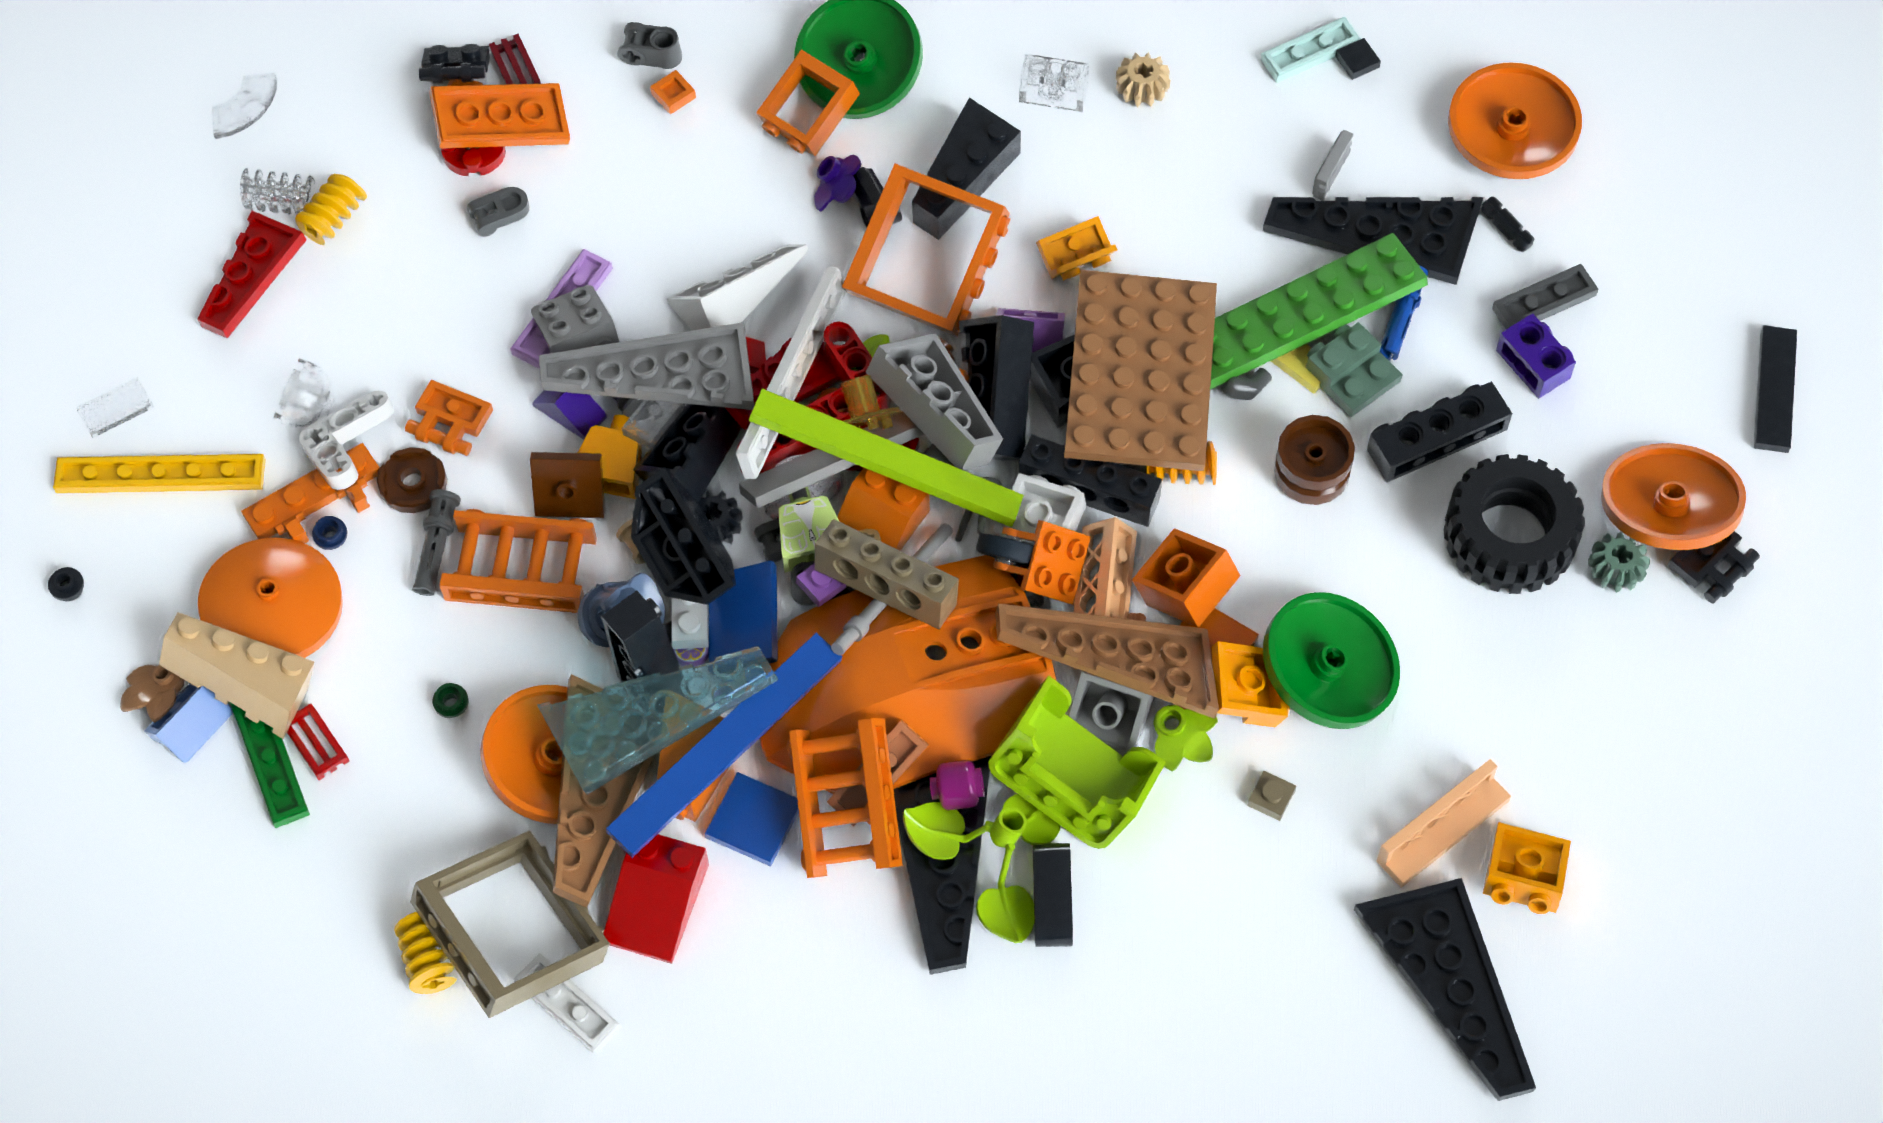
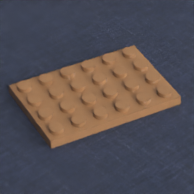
(1141, 370)

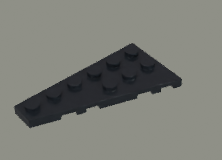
(1431, 231)
(1446, 962)

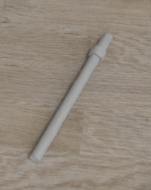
(858, 625)

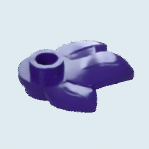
(836, 180)

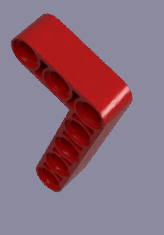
(842, 359)

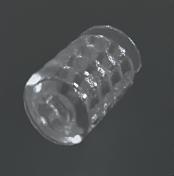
(275, 194)

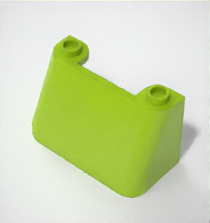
(1072, 771)

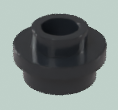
(71, 590)

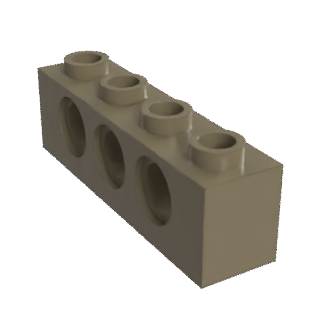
(886, 574)

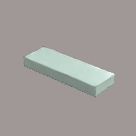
(1308, 49)

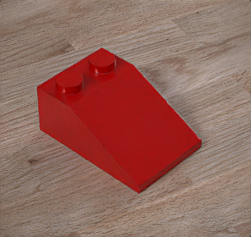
(656, 897)

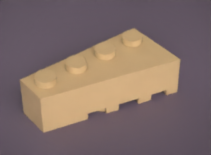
(238, 670)

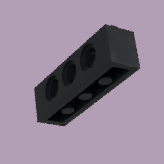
(1398, 459)
(1104, 484)

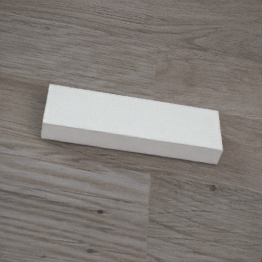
(573, 1009)

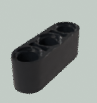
(1052, 895)

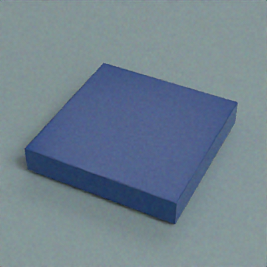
(753, 819)

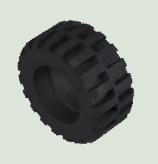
(1522, 485)

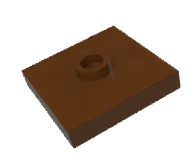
(567, 484)

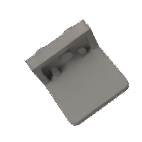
(575, 321)

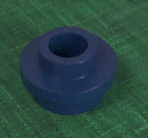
(328, 524)

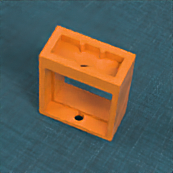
(814, 139)

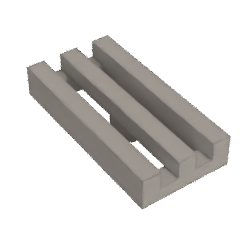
(1332, 164)

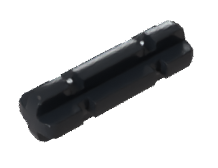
(1507, 224)

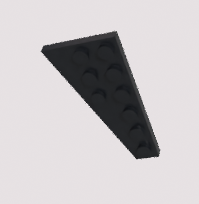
(943, 888)

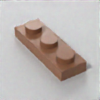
(903, 749)

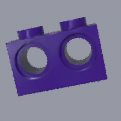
(1529, 359)

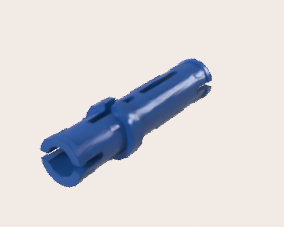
(1399, 323)

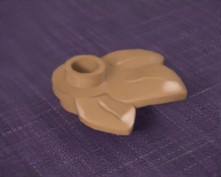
(151, 688)

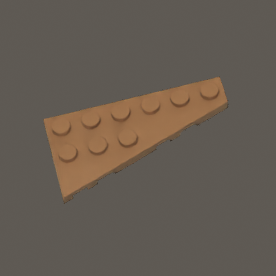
(1141, 655)

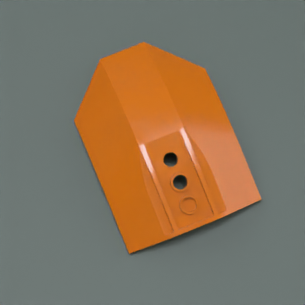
(952, 703)

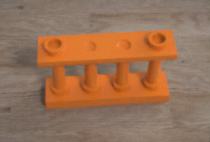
(530, 591)
(878, 812)

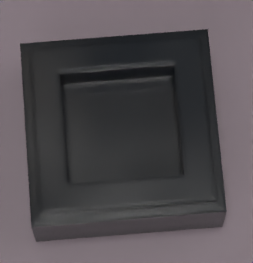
(1358, 58)

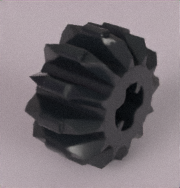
(725, 514)

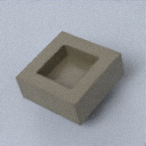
(1271, 795)

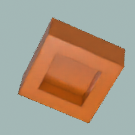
(673, 92)

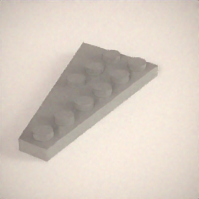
(680, 367)

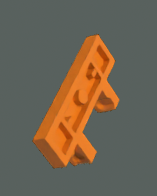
(292, 503)

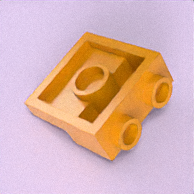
(1244, 685)
(1527, 868)

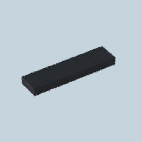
(1775, 389)

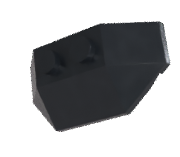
(679, 541)

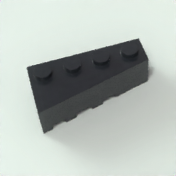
(971, 160)

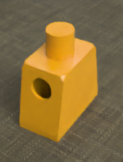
(618, 456)

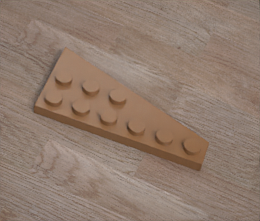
(583, 819)

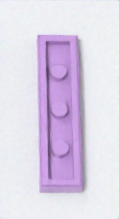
(585, 270)

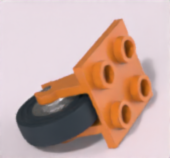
(1053, 561)

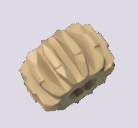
(1142, 79)

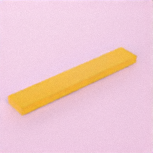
(159, 473)

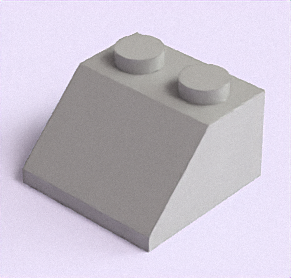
(1110, 711)

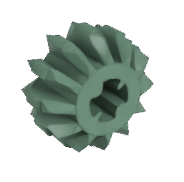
(1618, 561)

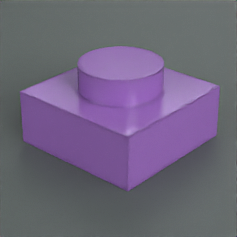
(818, 585)

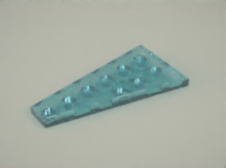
(641, 716)

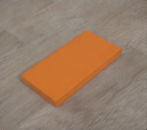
(499, 115)

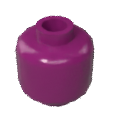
(957, 785)

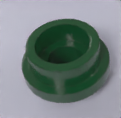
(447, 692)

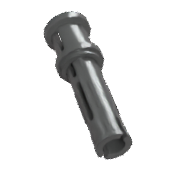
(442, 527)

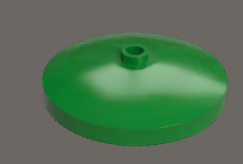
(874, 30)
(1331, 660)

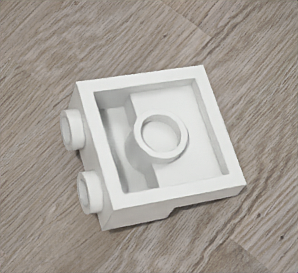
(1045, 502)

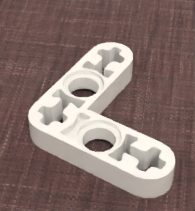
(364, 415)

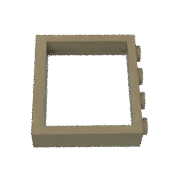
(465, 956)

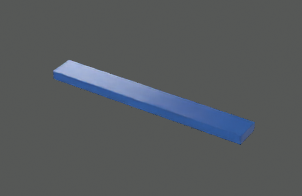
(722, 746)

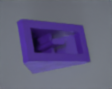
(571, 410)

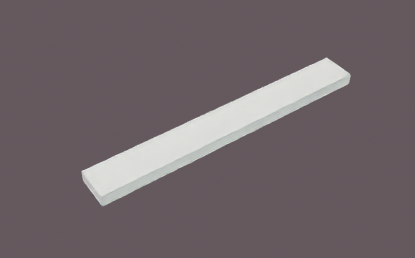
(794, 366)

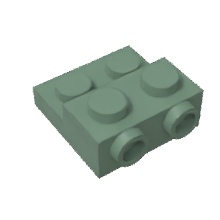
(1352, 368)

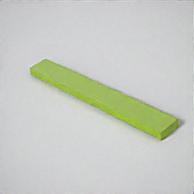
(886, 457)

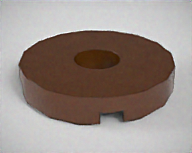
(404, 463)

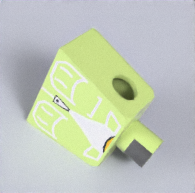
(802, 525)

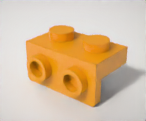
(1075, 248)

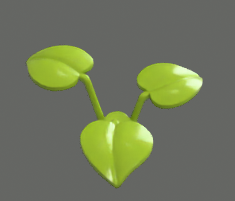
(938, 832)

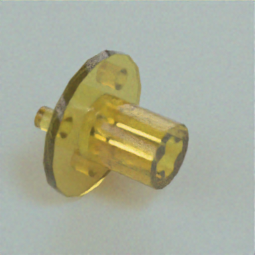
(864, 405)

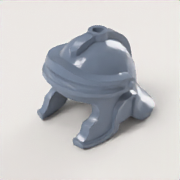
(606, 596)

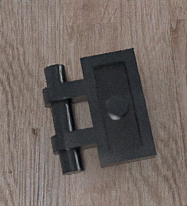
(454, 63)
(1701, 565)

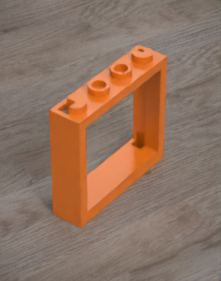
(877, 232)

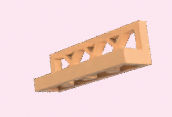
(1115, 572)
(1443, 825)

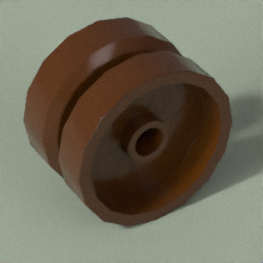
(1314, 459)

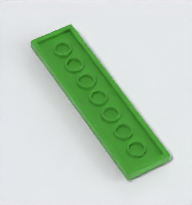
(1312, 307)

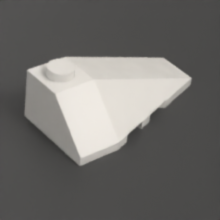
(738, 293)

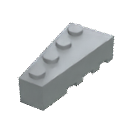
(936, 399)

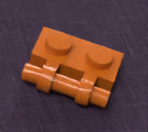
(453, 408)

